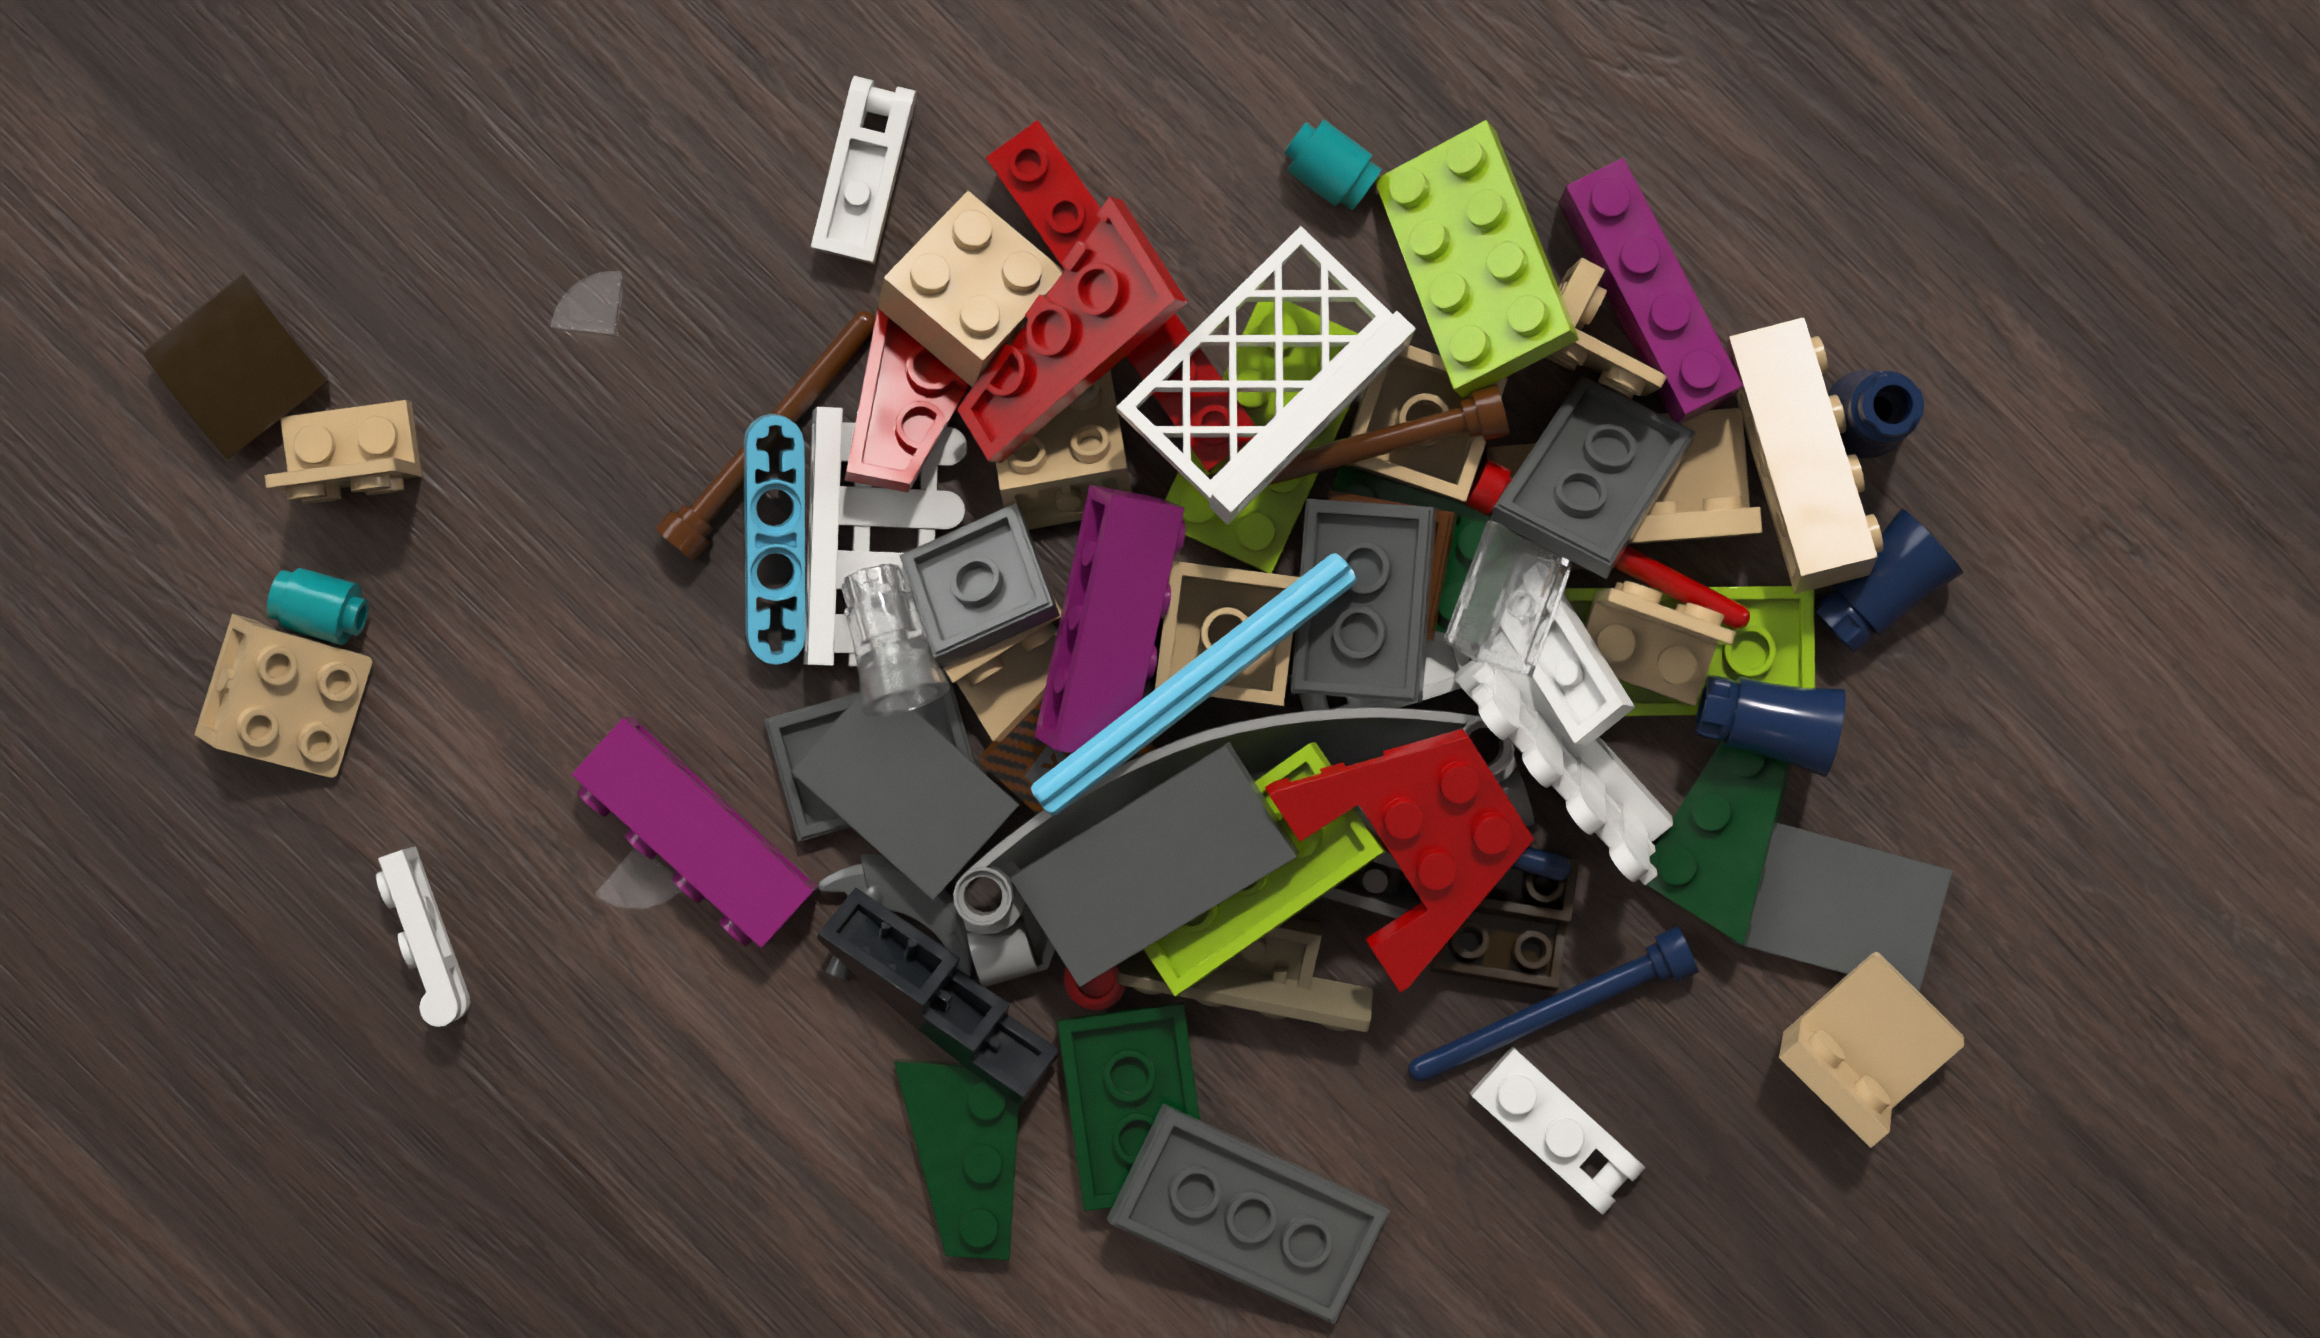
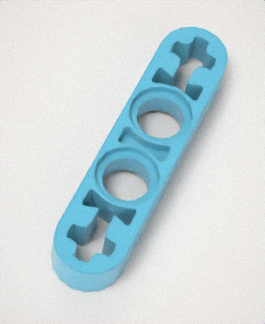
(769, 539)

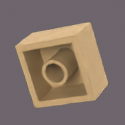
(967, 287)
(1408, 390)
(1209, 605)

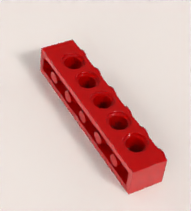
(1065, 214)

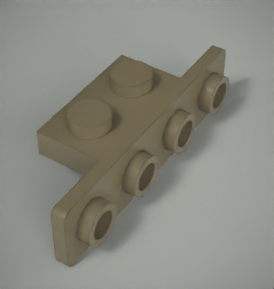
(1270, 979)

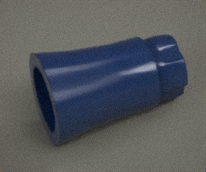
(1865, 432)
(1902, 577)
(1773, 720)

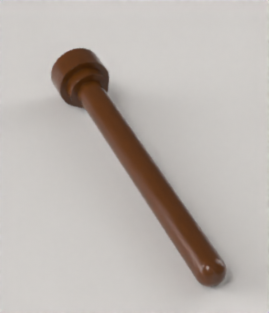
(1478, 416)
(691, 526)

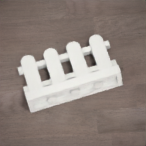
(861, 508)
(1590, 778)

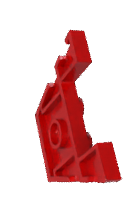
(1440, 823)

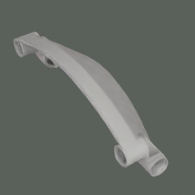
(1010, 939)

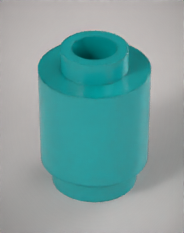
(1331, 164)
(317, 605)

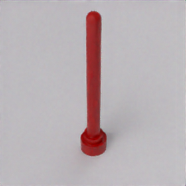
(1493, 480)

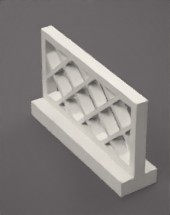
(1307, 413)

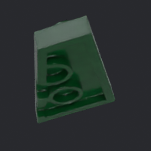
(1721, 840)
(966, 1153)

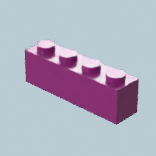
(1649, 291)
(1109, 614)
(694, 832)

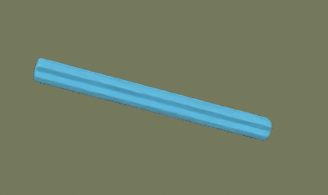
(1193, 684)

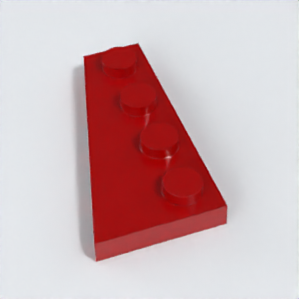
(1085, 325)

